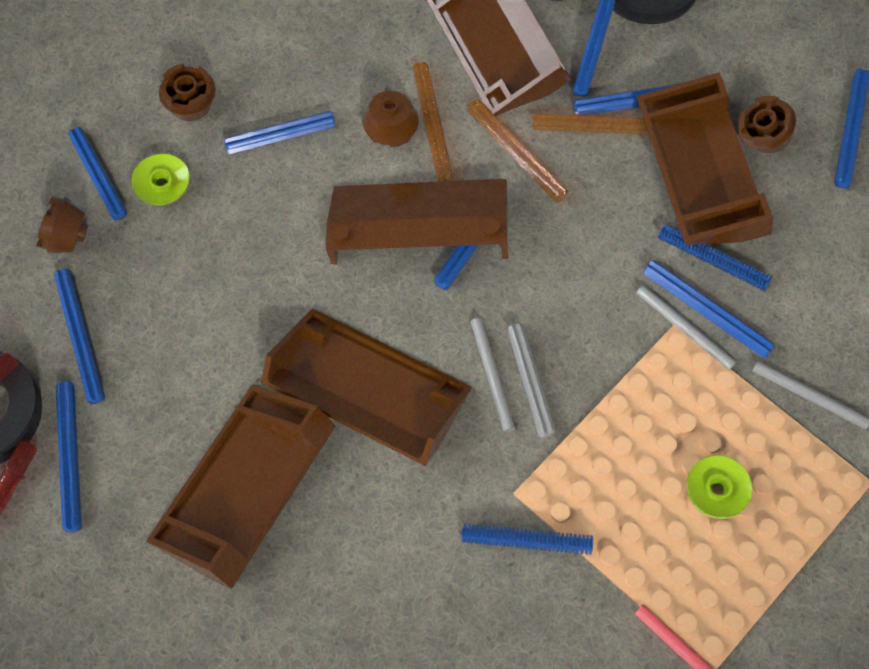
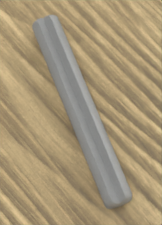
(531, 381)

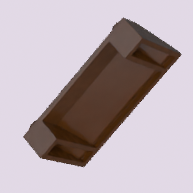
(704, 163)
(242, 484)

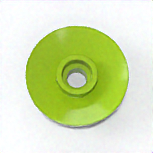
(156, 170)
(727, 475)

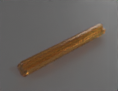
(432, 122)
(588, 123)
(517, 151)

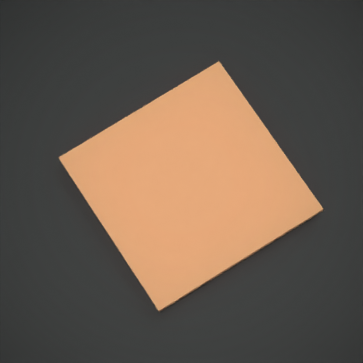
(627, 487)

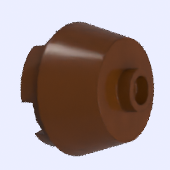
(187, 92)
(390, 119)
(767, 124)
(62, 226)

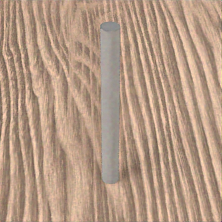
(686, 327)
(492, 375)
(811, 395)

